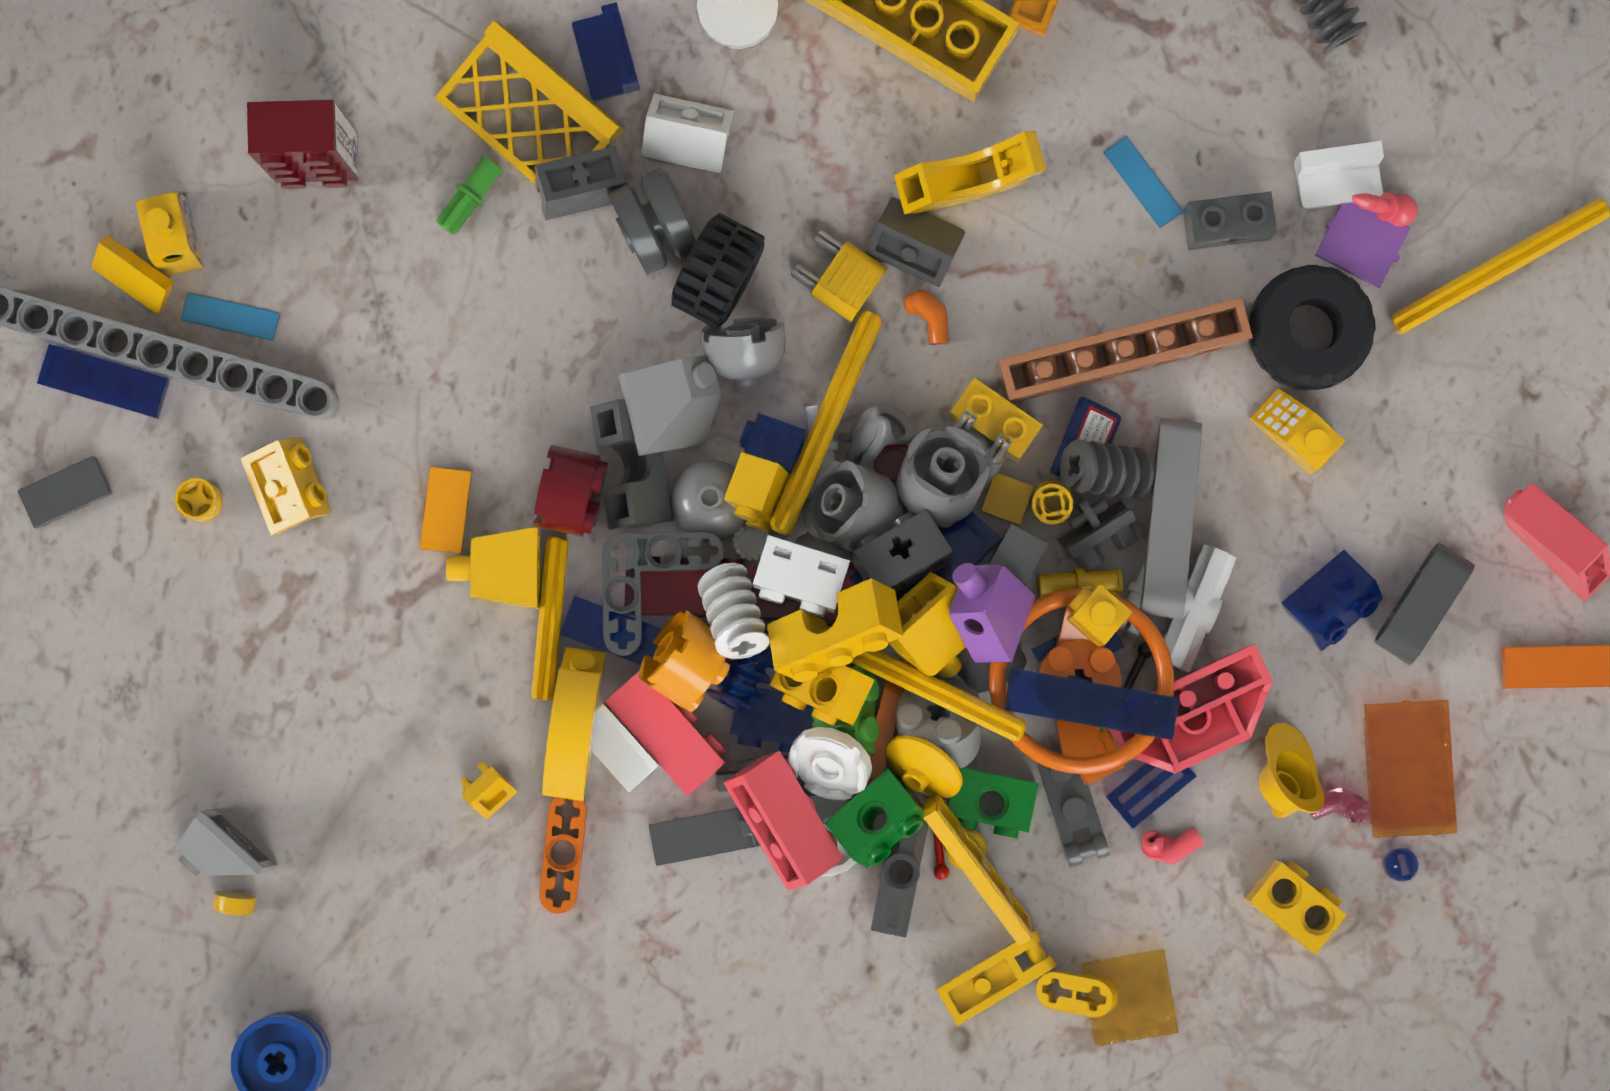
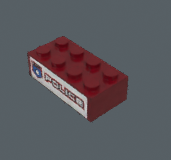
(303, 142)

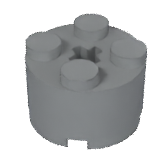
(943, 474)
(850, 504)
(940, 726)

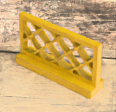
(543, 79)

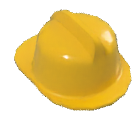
(1290, 775)

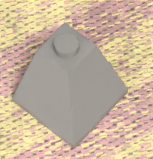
(671, 404)
(219, 848)

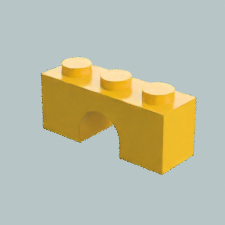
(864, 623)

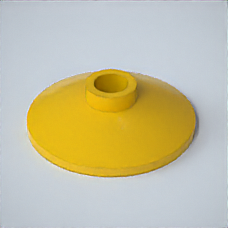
(924, 766)

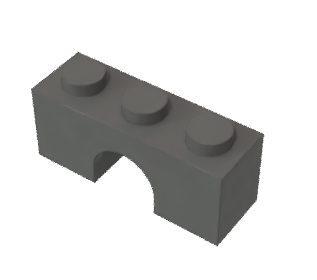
(643, 494)

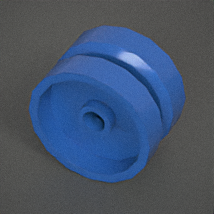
(294, 1034)

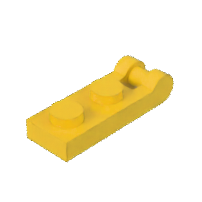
(994, 979)

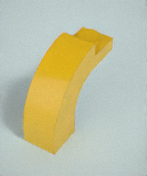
(970, 176)
(573, 724)

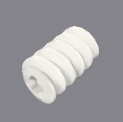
(732, 611)

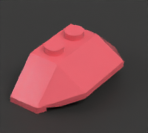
(1214, 711)

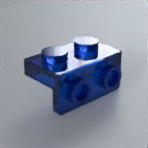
(1334, 600)
(771, 721)

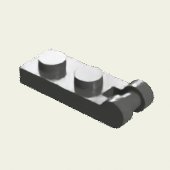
(1073, 811)

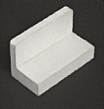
(686, 133)
(1338, 173)
(620, 749)

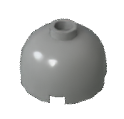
(745, 349)
(700, 502)

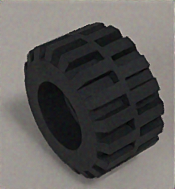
(717, 270)

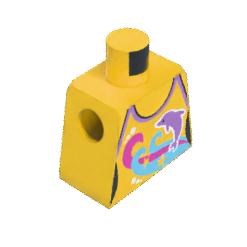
(169, 231)

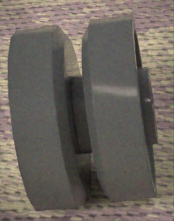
(652, 222)

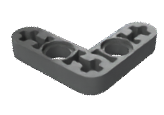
(643, 562)

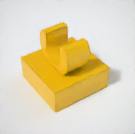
(488, 791)

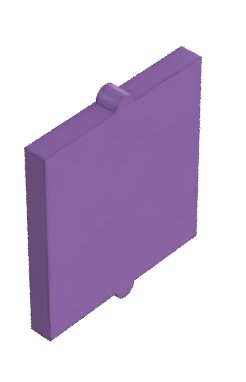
(1361, 243)

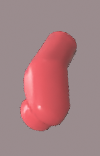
(1170, 849)

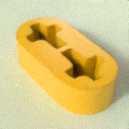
(1074, 1002)

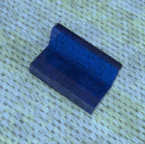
(605, 54)

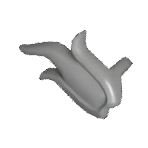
(874, 432)

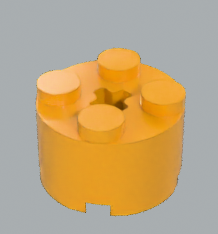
(684, 661)

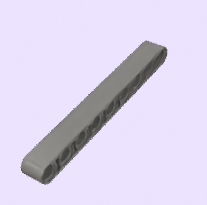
(179, 356)

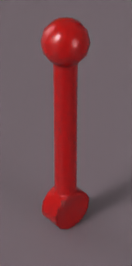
(941, 870)

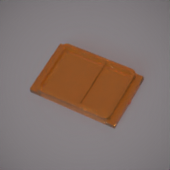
(1410, 768)

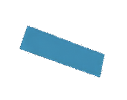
(1143, 182)
(230, 316)

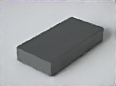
(64, 492)

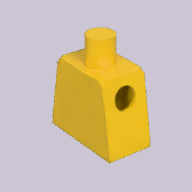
(502, 568)
(929, 635)

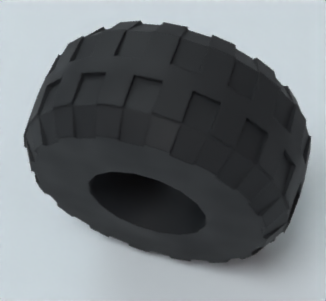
(1347, 310)

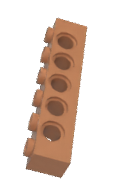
(1124, 350)

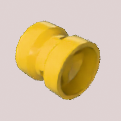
(192, 496)
(1055, 497)

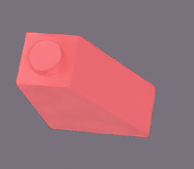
(1559, 540)

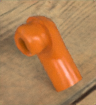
(933, 311)

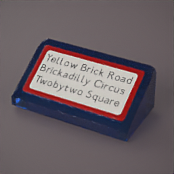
(1088, 423)

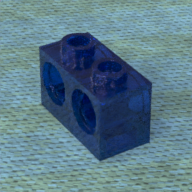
(773, 440)

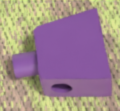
(990, 611)

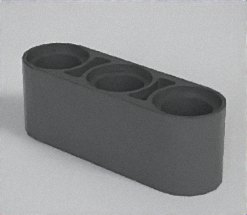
(1424, 603)

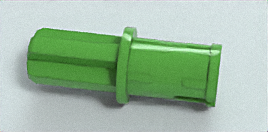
(469, 195)

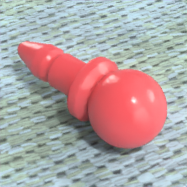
(1397, 209)

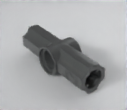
(896, 900)

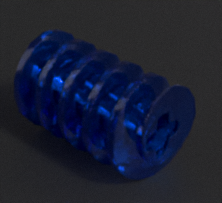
(743, 681)

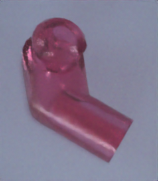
(1345, 804)

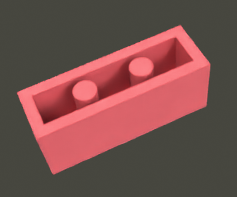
(667, 734)
(784, 820)

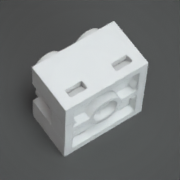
(800, 575)

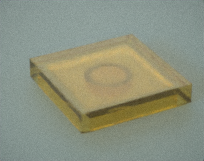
(1143, 1001)

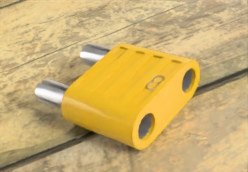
(846, 281)

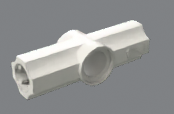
(1201, 606)

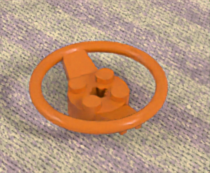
(1098, 664)

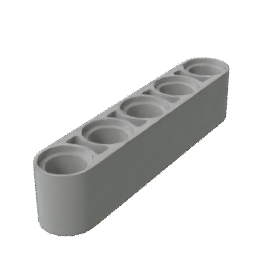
(1171, 518)

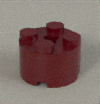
(568, 491)

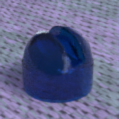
(1393, 868)

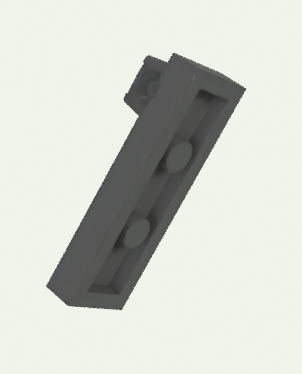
(700, 836)

